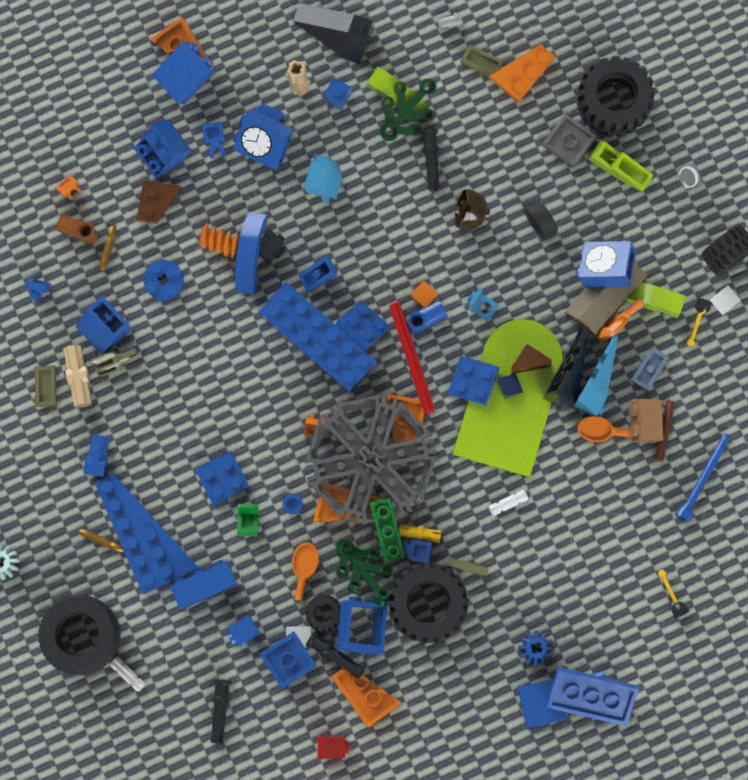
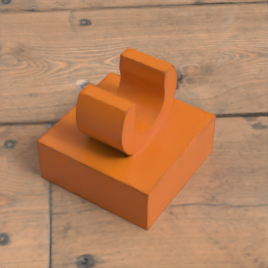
(67, 186)
(310, 426)

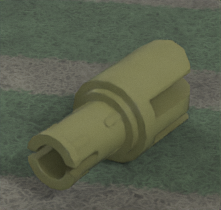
(113, 361)

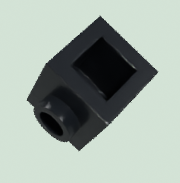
(271, 246)

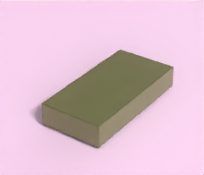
(481, 61)
(45, 386)
(467, 567)

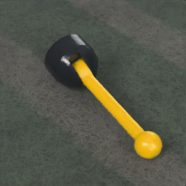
(702, 307)
(678, 608)

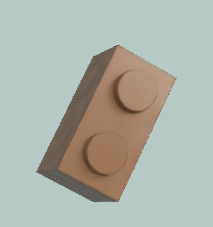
(646, 421)

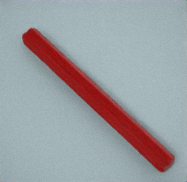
(412, 358)

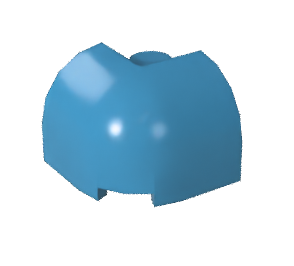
(323, 178)

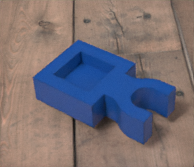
(213, 136)
(418, 550)

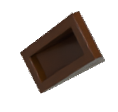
(530, 360)

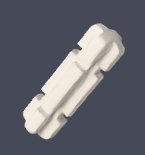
(508, 502)
(127, 674)

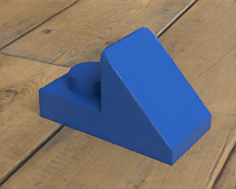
(318, 274)

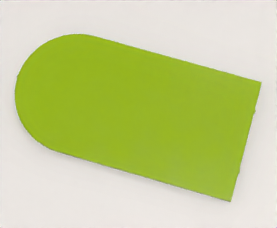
(511, 429)

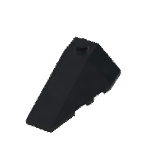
(338, 30)
(567, 379)

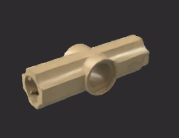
(297, 78)
(77, 376)

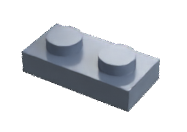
(649, 369)

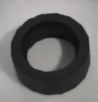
(541, 219)

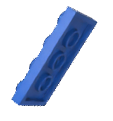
(592, 696)

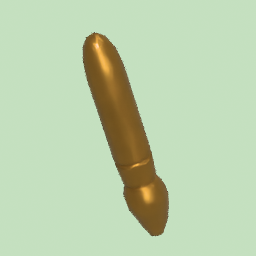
(108, 248)
(114, 546)

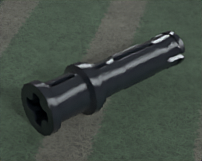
(430, 150)
(328, 651)
(220, 701)

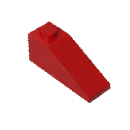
(332, 747)

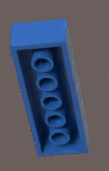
(317, 338)

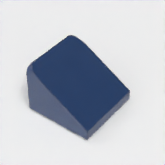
(509, 385)

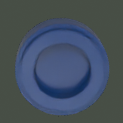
(292, 504)

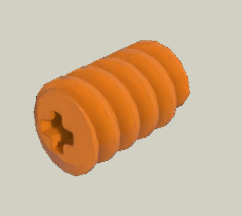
(221, 242)

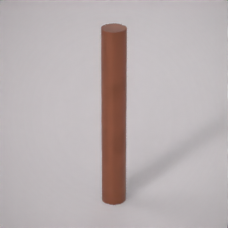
(666, 427)

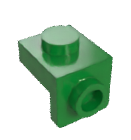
(248, 519)

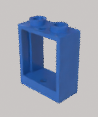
(378, 627)

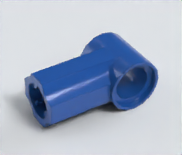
(427, 316)
(97, 462)

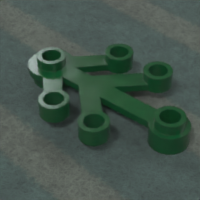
(404, 110)
(346, 551)

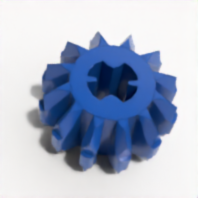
(538, 655)

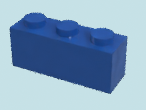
(203, 584)

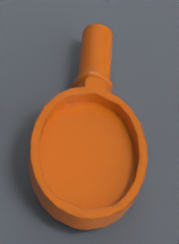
(618, 322)
(599, 429)
(304, 565)

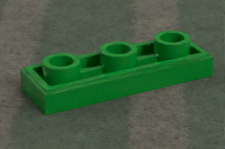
(385, 518)

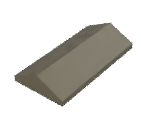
(598, 304)

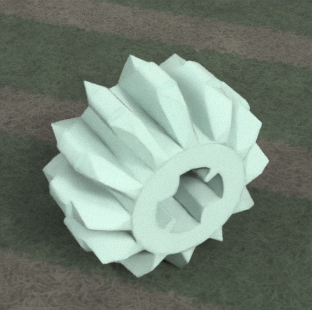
(8, 563)

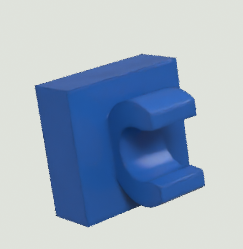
(38, 288)

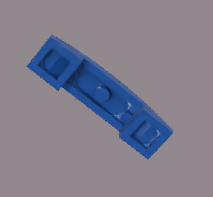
(248, 252)

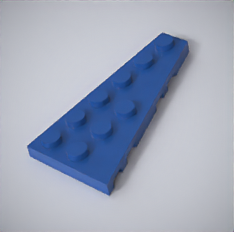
(148, 547)

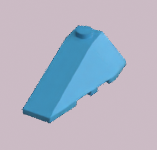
(596, 390)

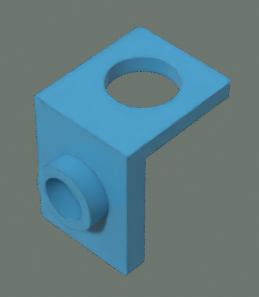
(477, 299)

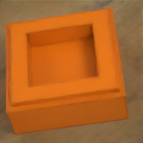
(424, 295)

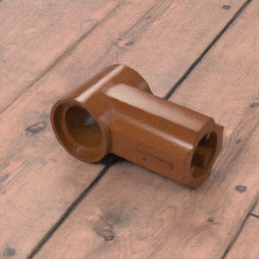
(76, 229)

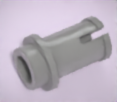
(450, 22)

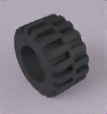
(727, 250)

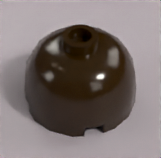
(472, 210)

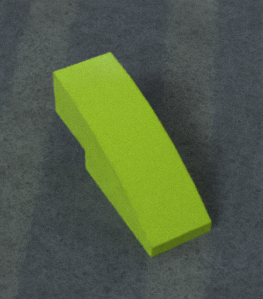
(383, 83)
(620, 166)
(658, 299)

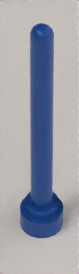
(685, 511)

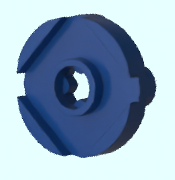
(169, 289)

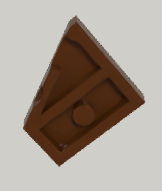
(155, 200)

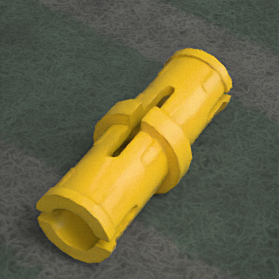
(420, 533)

